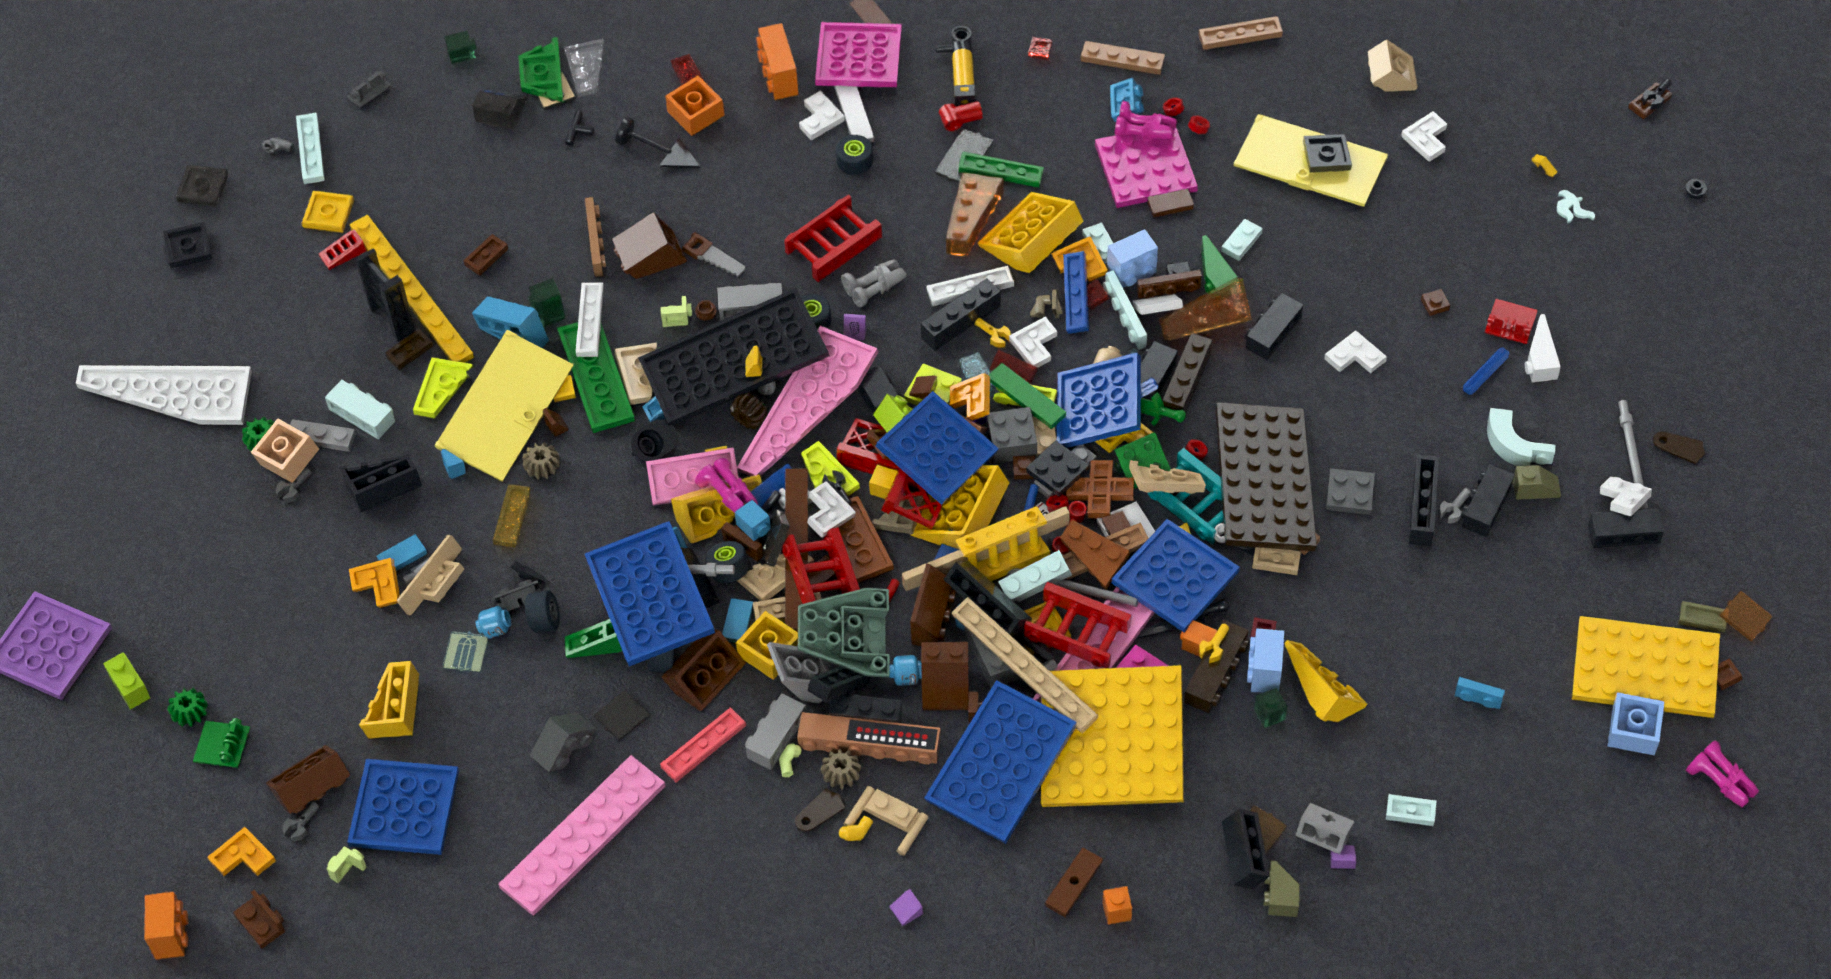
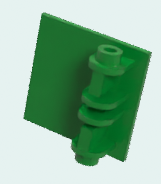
(1144, 451)
(222, 743)

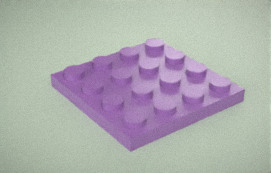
(50, 645)

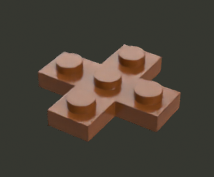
(1101, 489)

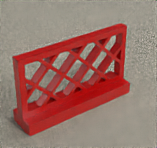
(860, 457)
(896, 493)

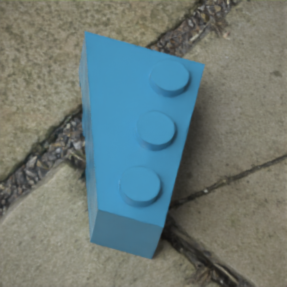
(498, 315)

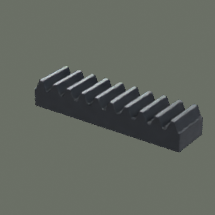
(836, 683)

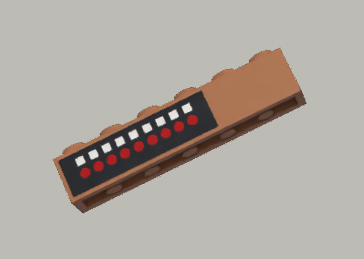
(869, 738)

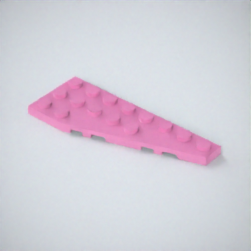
(808, 399)

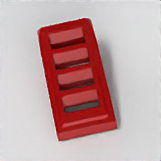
(346, 255)

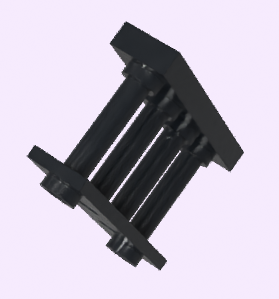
(385, 294)

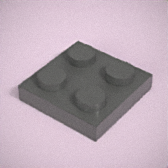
(1350, 491)

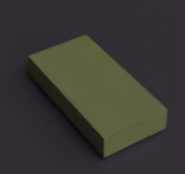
(1702, 617)

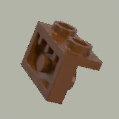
(260, 920)

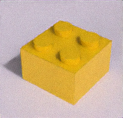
(753, 643)

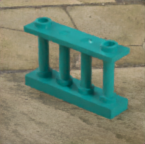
(1204, 530)

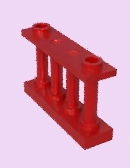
(837, 254)
(838, 562)
(1084, 606)

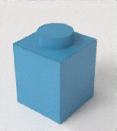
(752, 520)

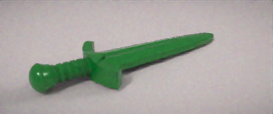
(1156, 409)

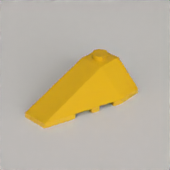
(703, 512)
(1325, 694)

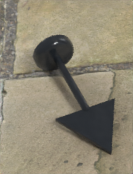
(676, 157)

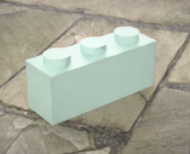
(360, 409)
(1035, 576)

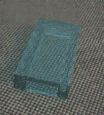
(973, 366)

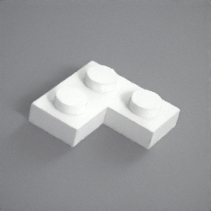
(824, 116)
(1422, 136)
(1030, 340)
(1357, 349)
(1627, 495)
(833, 510)

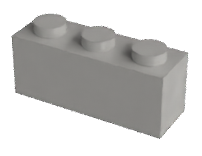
(740, 298)
(775, 731)

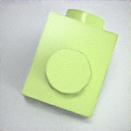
(340, 864)

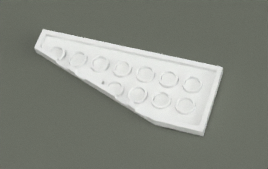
(186, 392)

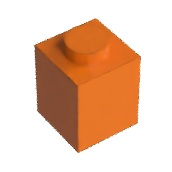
(1194, 635)
(1117, 905)

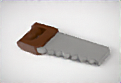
(712, 254)

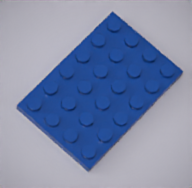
(649, 593)
(1001, 761)

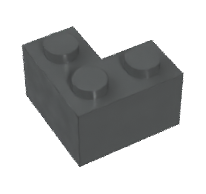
(560, 738)

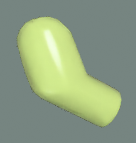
(786, 757)

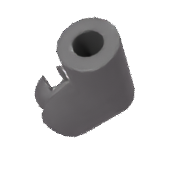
(276, 144)

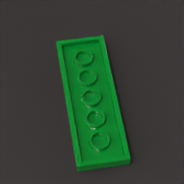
(597, 382)

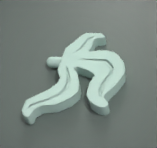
(1571, 201)

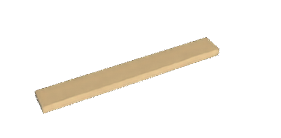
(913, 577)
(1024, 664)

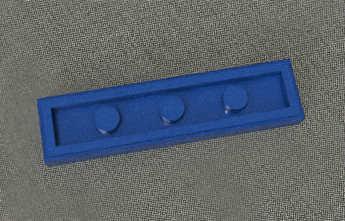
(1076, 292)

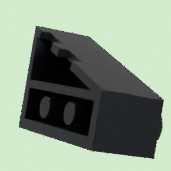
(381, 481)

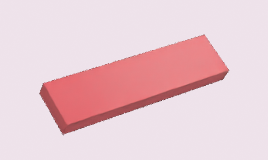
(703, 744)

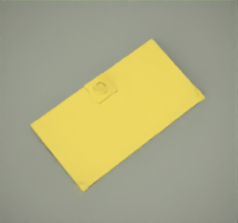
(1279, 153)
(504, 405)

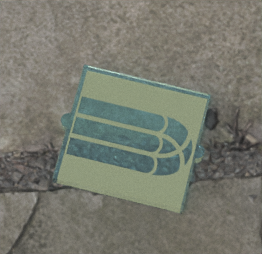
(465, 651)

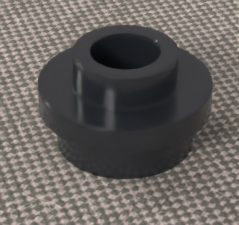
(1696, 188)

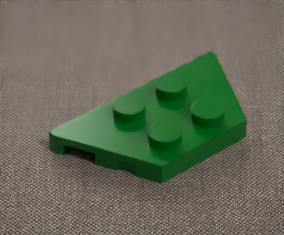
(542, 71)

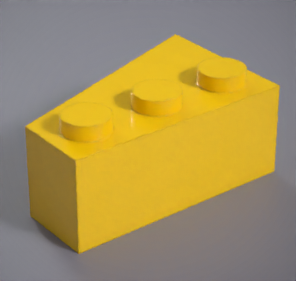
(394, 704)

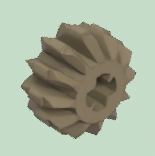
(541, 460)
(840, 769)

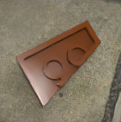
(1096, 552)

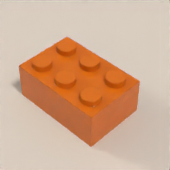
(777, 61)

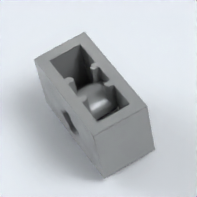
(1325, 828)

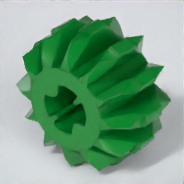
(255, 431)
(187, 707)

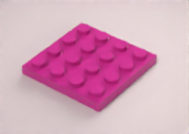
(858, 54)
(1144, 167)

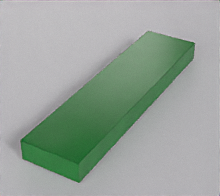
(1001, 168)
(1027, 396)

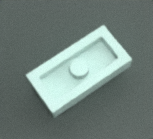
(1100, 238)
(1241, 239)
(1411, 810)

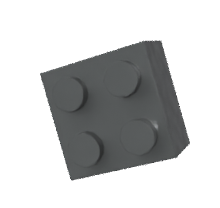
(1012, 433)

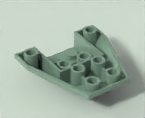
(847, 630)

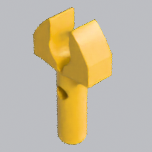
(995, 333)
(1214, 644)

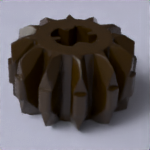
(748, 411)

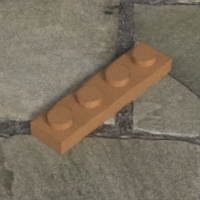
(1240, 33)
(1122, 57)
(595, 242)
(1129, 538)

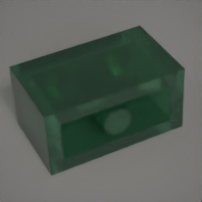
(547, 302)

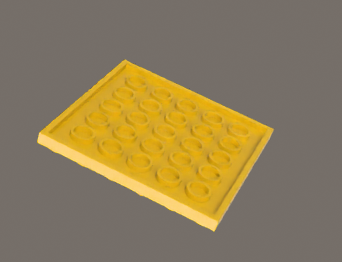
(1132, 747)

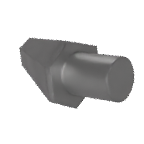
(408, 578)

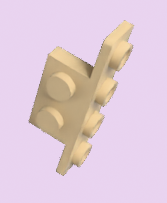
(434, 577)

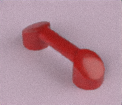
(1077, 512)

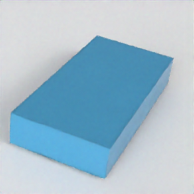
(404, 552)
(737, 619)

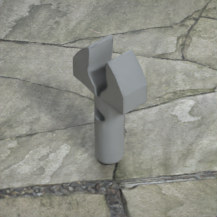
(1454, 506)

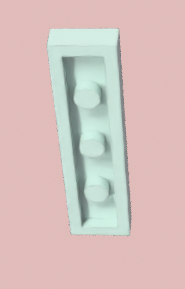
(310, 148)
(1127, 314)

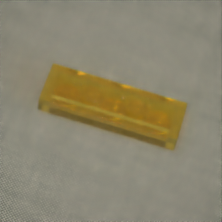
(511, 515)

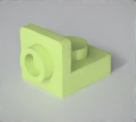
(676, 314)

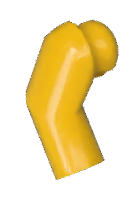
(856, 832)

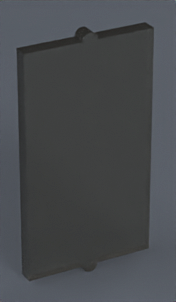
(965, 142)

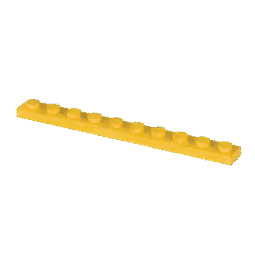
(417, 297)

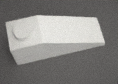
(1542, 358)

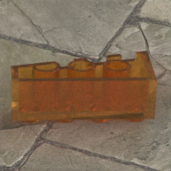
(972, 207)
(1211, 311)

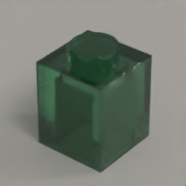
(460, 47)
(1270, 707)

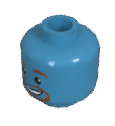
(493, 622)
(906, 670)

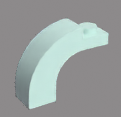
(1511, 446)

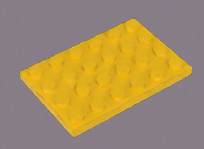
(1646, 663)

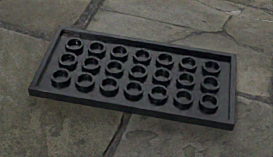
(711, 363)

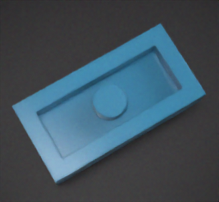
(1480, 693)

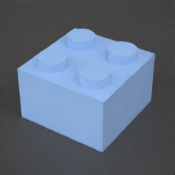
(1133, 258)
(1265, 660)
(1635, 723)

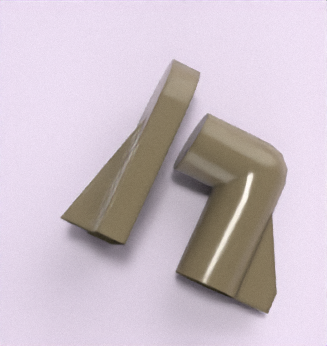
(1039, 307)

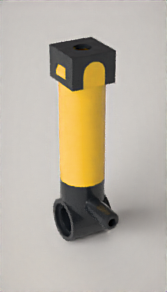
(962, 64)

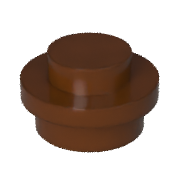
(705, 310)

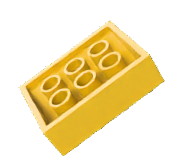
(1032, 231)
(966, 509)

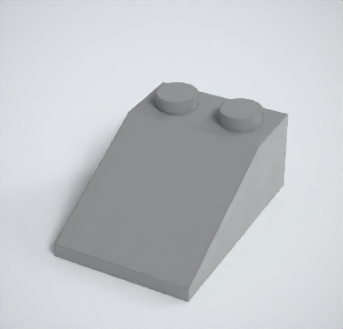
(796, 669)

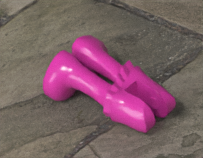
(1155, 126)
(732, 498)
(1733, 786)

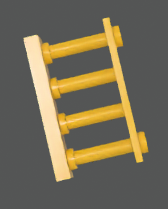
(1008, 529)

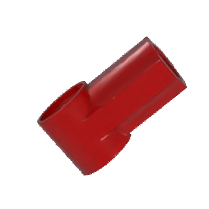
(955, 116)

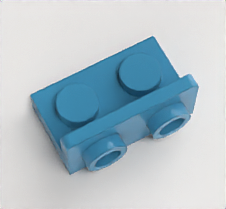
(1129, 92)

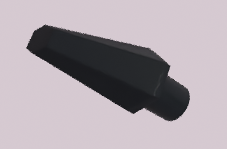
(526, 572)

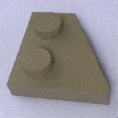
(897, 522)

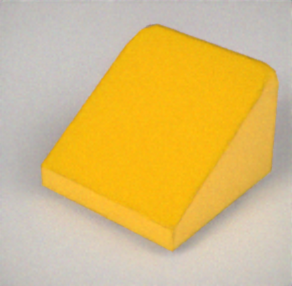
(754, 363)

